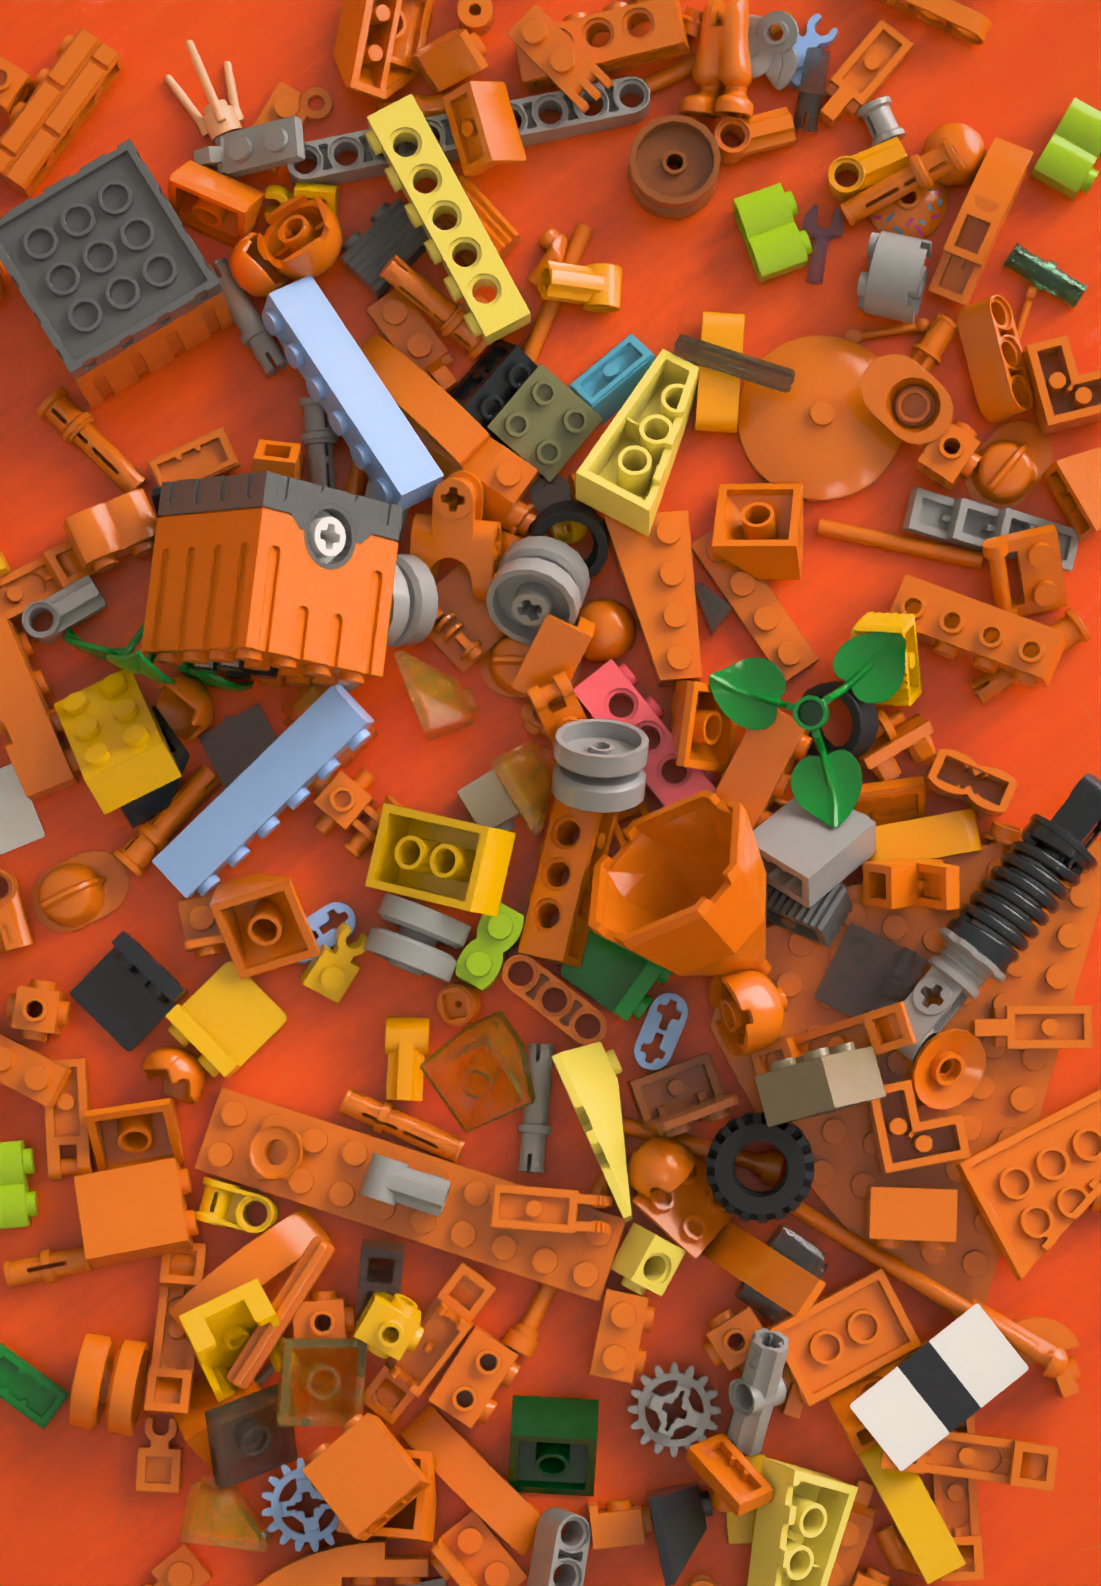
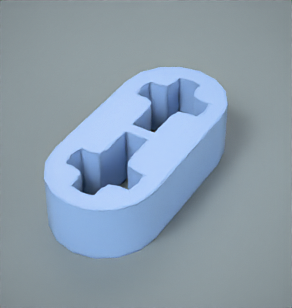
(321, 918)
(670, 1036)

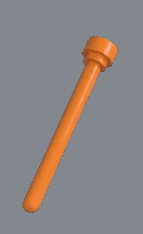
(765, 1164)
(524, 1334)

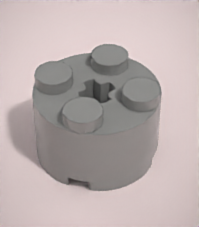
(894, 277)

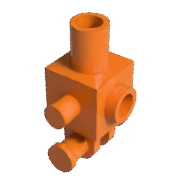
(344, 804)

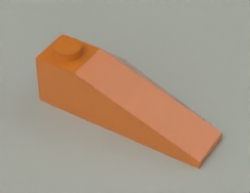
(503, 474)

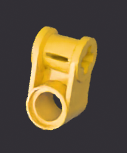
(233, 1206)

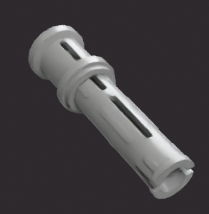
(320, 441)

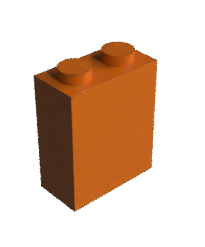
(135, 1212)

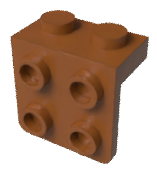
(680, 1095)

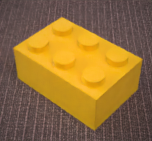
(117, 740)
(440, 860)

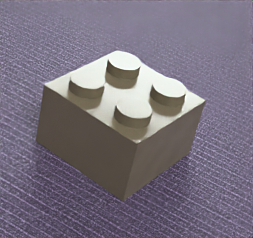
(819, 1083)

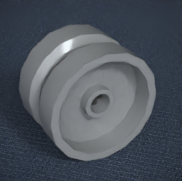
(536, 580)
(413, 602)
(600, 765)
(416, 940)

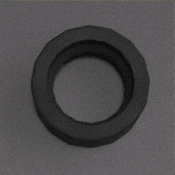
(580, 513)
(863, 721)

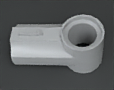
(68, 608)
(396, 1183)

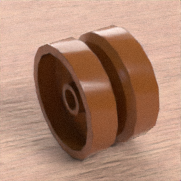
(677, 142)

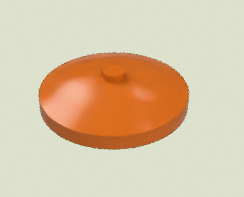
(821, 426)

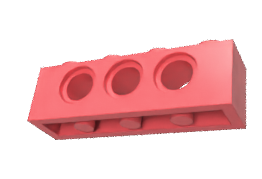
(619, 681)

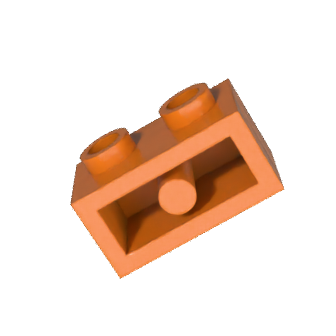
(911, 1215)
(619, 1335)
(474, 1378)

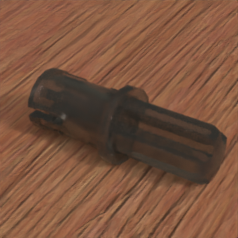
(811, 88)

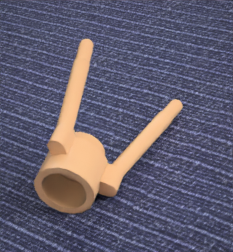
(218, 116)

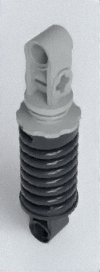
(1004, 908)

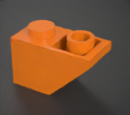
(450, 59)

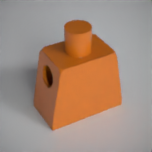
(1078, 490)

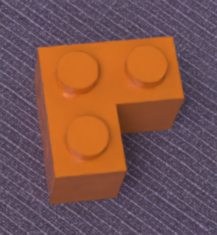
(1059, 393)
(911, 1143)

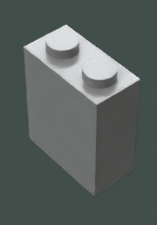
(807, 855)

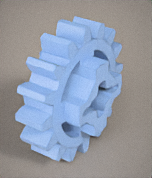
(280, 1510)

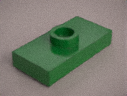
(29, 1388)

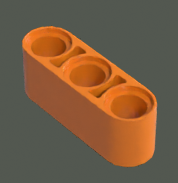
(995, 358)
(542, 982)

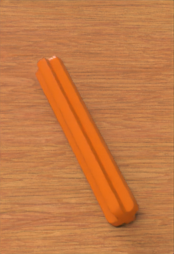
(285, 1306)

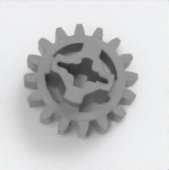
(655, 1401)

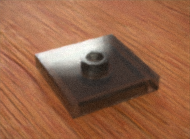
(247, 1438)

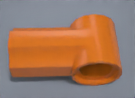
(756, 133)
(13, 921)

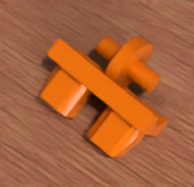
(894, 736)

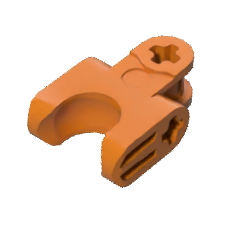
(459, 531)

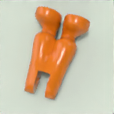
(721, 61)

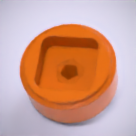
(458, 1004)

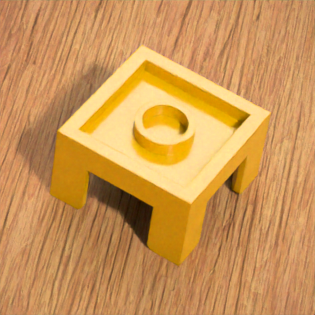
(222, 1329)

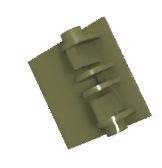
(545, 422)

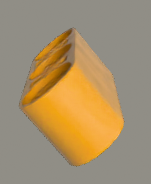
(718, 392)
(928, 837)

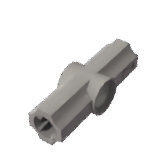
(757, 1390)

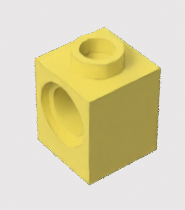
(661, 1258)

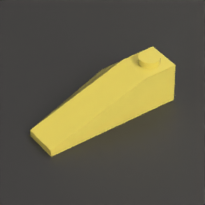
(596, 1098)

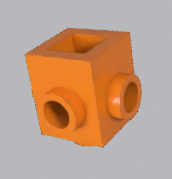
(946, 467)
(54, 1015)
(324, 1302)
(722, 1327)

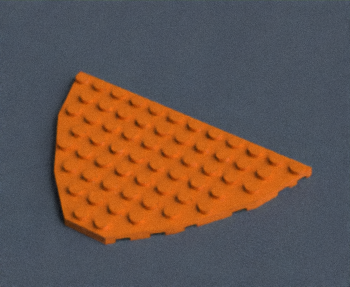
(1001, 1105)

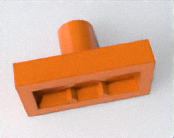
(730, 1475)

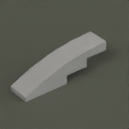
(971, 523)

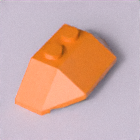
(378, 42)

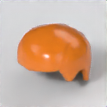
(969, 147)
(251, 270)
(613, 629)
(185, 706)
(179, 1070)
(659, 1164)

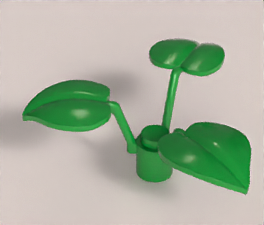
(139, 664)
(752, 692)

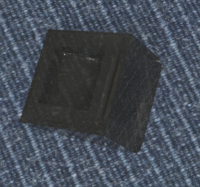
(712, 608)

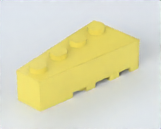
(637, 450)
(800, 1528)

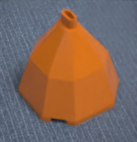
(686, 890)

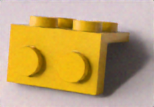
(226, 1021)

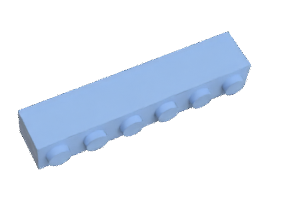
(351, 394)
(263, 791)

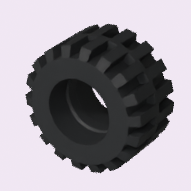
(750, 1203)

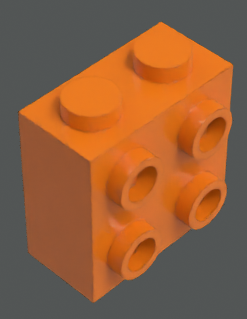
(365, 1475)

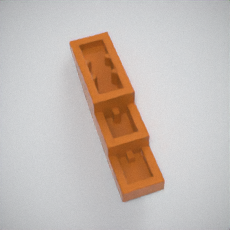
(764, 1270)

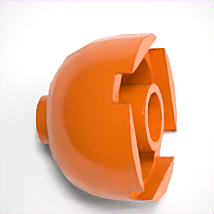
(294, 245)
(749, 1009)

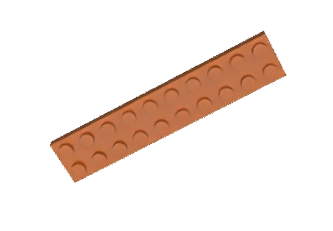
(334, 1172)

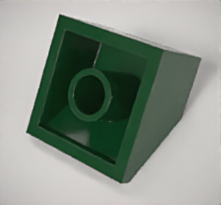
(553, 1445)

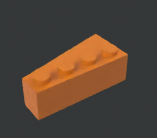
(661, 592)
(27, 721)

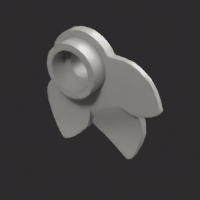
(773, 56)

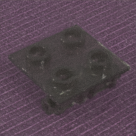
(868, 973)

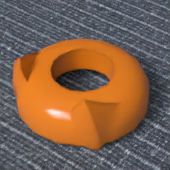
(259, 1147)

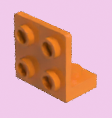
(475, 1555)

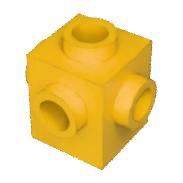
(389, 1325)

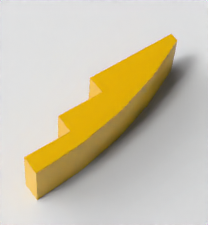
(914, 1517)

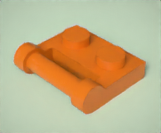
(1037, 567)

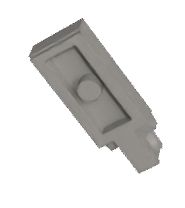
(255, 148)

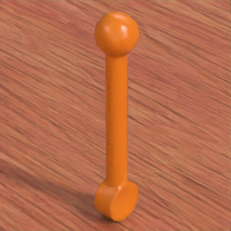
(1030, 295)
(921, 325)

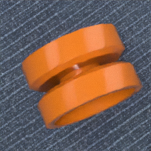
(102, 1383)

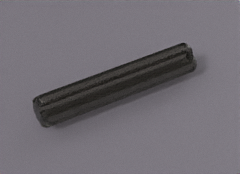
(734, 363)

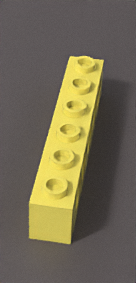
(405, 122)

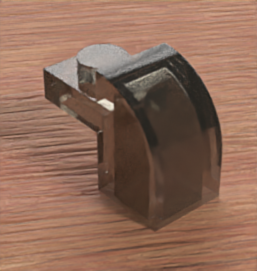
(380, 1270)

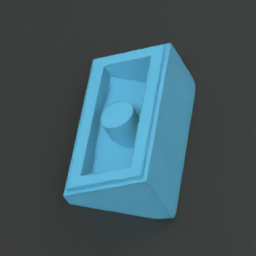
(614, 377)

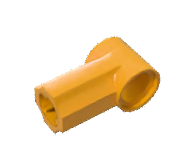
(869, 166)
(592, 285)
(406, 1049)

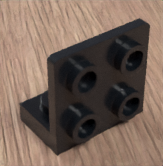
(493, 382)
(128, 992)

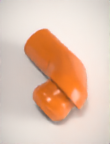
(556, 248)
(895, 1551)

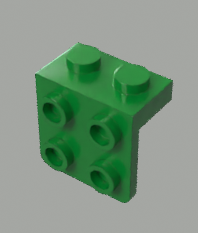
(615, 977)

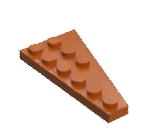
(1038, 1181)

